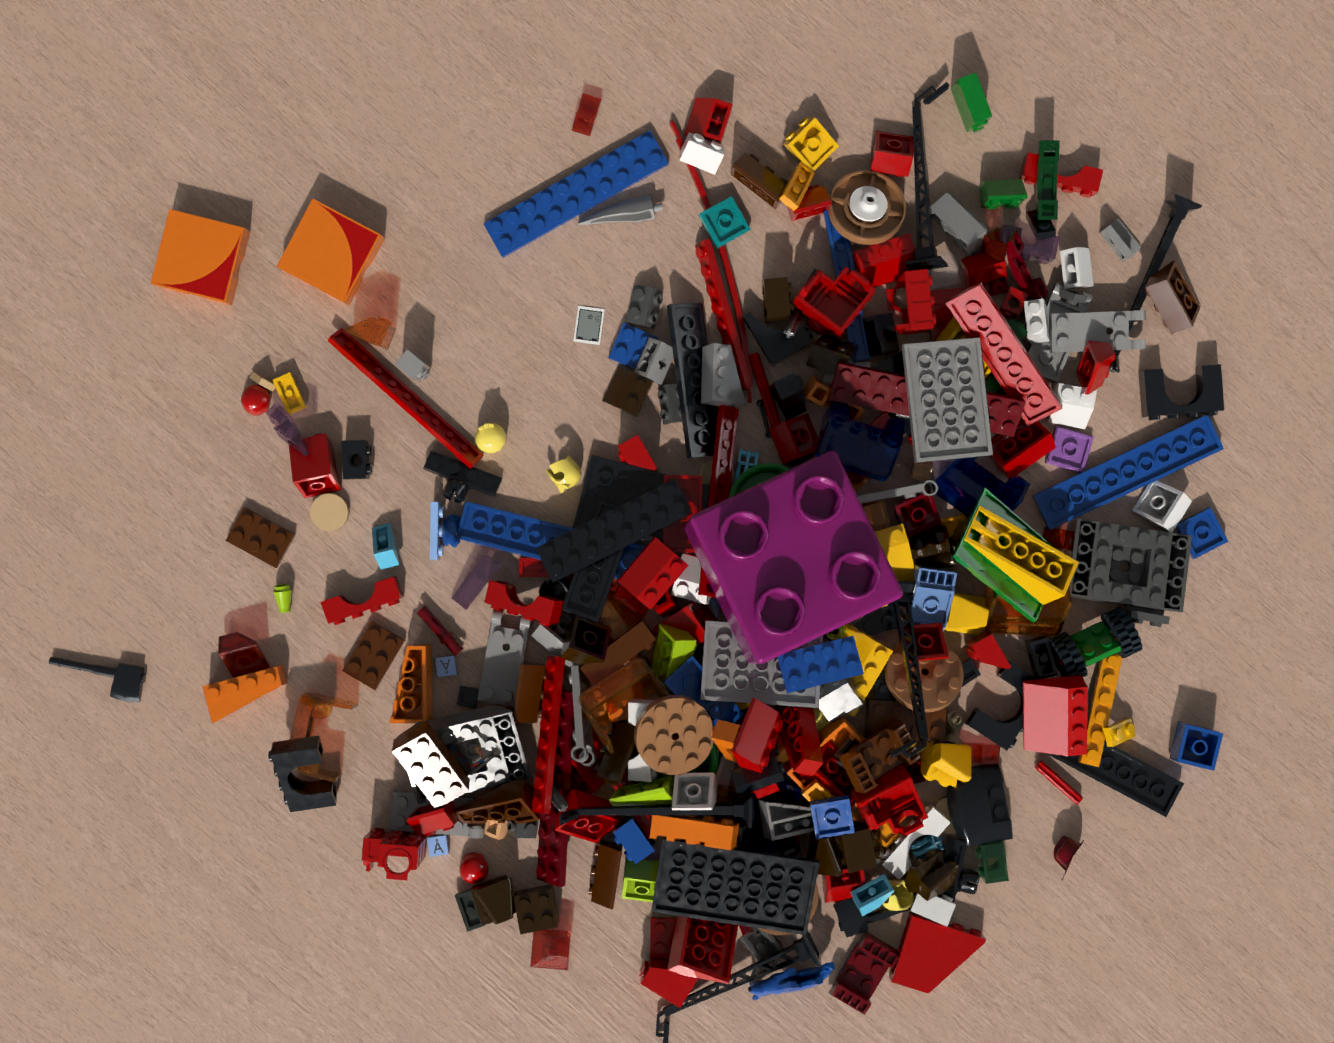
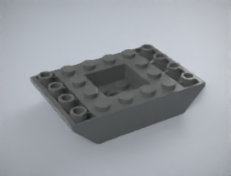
(1155, 561)
(502, 733)

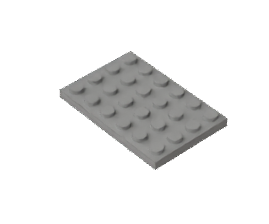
(947, 400)
(732, 679)

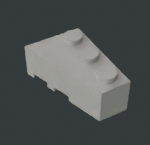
(959, 223)
(720, 377)
(784, 819)

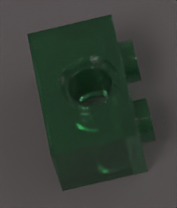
(997, 871)

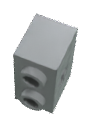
(655, 361)
(413, 366)

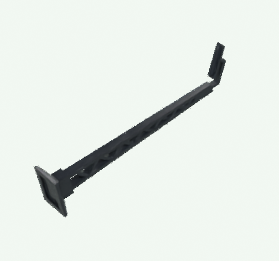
(1180, 208)
(927, 256)
(921, 725)
(737, 808)
(804, 948)

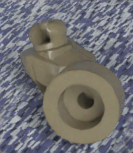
(953, 724)

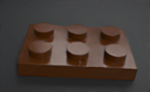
(260, 537)
(373, 655)

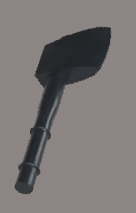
(127, 678)
(853, 922)

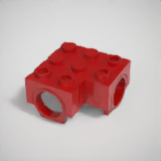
(835, 301)
(918, 315)
(891, 802)
(381, 844)

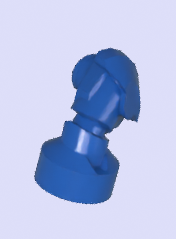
(450, 529)

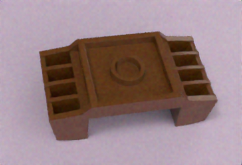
(872, 756)

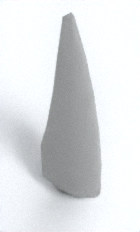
(631, 210)

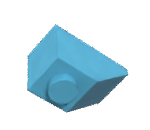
(385, 546)
(872, 894)

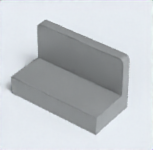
(1120, 240)

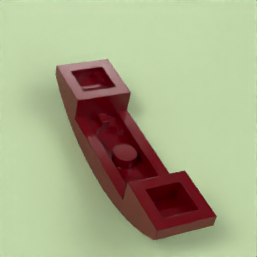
(1020, 271)

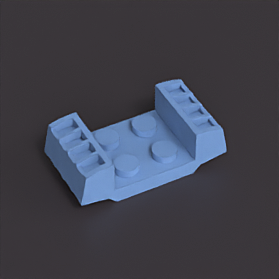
(932, 595)

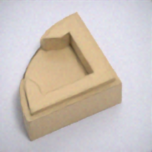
(262, 381)

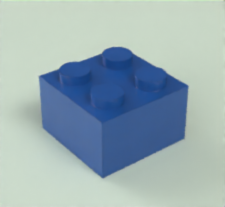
(1196, 746)
(633, 839)

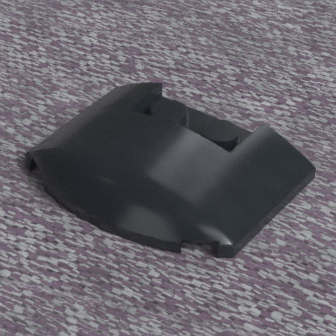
(980, 807)

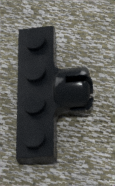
(461, 477)
(965, 878)

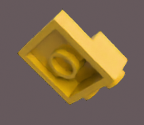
(810, 143)

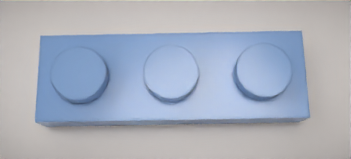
(436, 530)

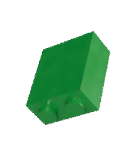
(971, 103)

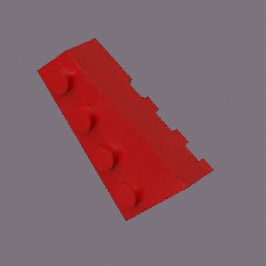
(800, 738)

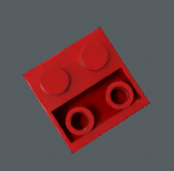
(709, 118)
(984, 270)
(839, 887)

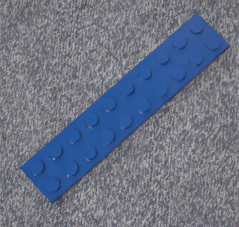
(576, 194)
(1128, 472)
(519, 533)

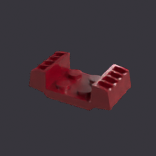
(863, 972)

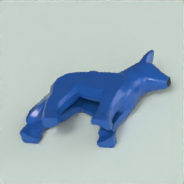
(790, 981)

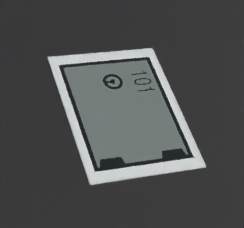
(589, 325)

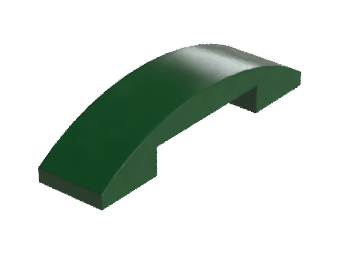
(1047, 180)

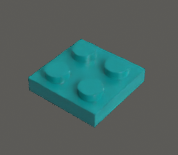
(724, 222)

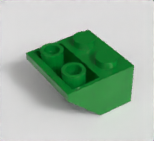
(1002, 194)

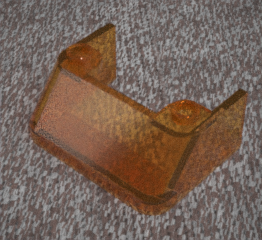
(1007, 620)
(616, 691)
(308, 709)

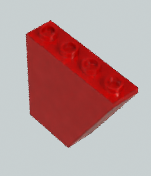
(932, 952)

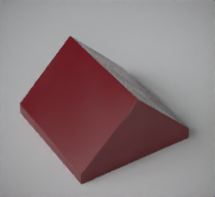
(917, 514)

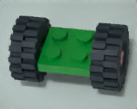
(1094, 643)

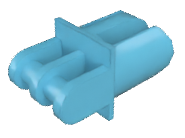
(746, 464)
(926, 844)

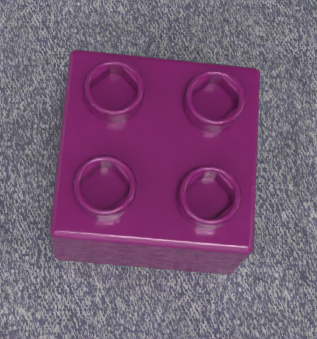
(792, 558)

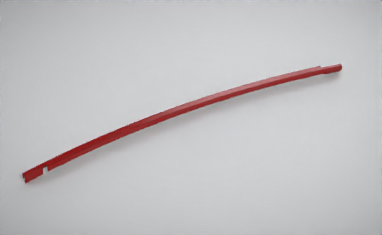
(727, 268)

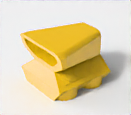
(967, 614)
(946, 763)

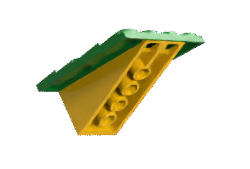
(1013, 557)

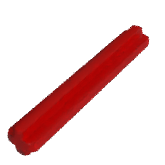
(764, 389)

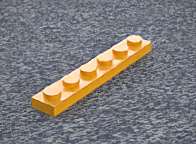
(1101, 708)

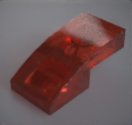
(586, 114)
(984, 753)

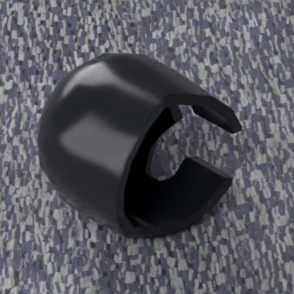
(557, 590)

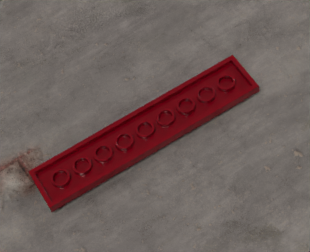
(888, 393)
(553, 844)

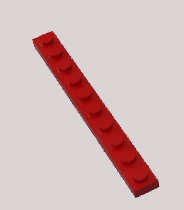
(405, 398)
(721, 471)

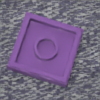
(1070, 450)

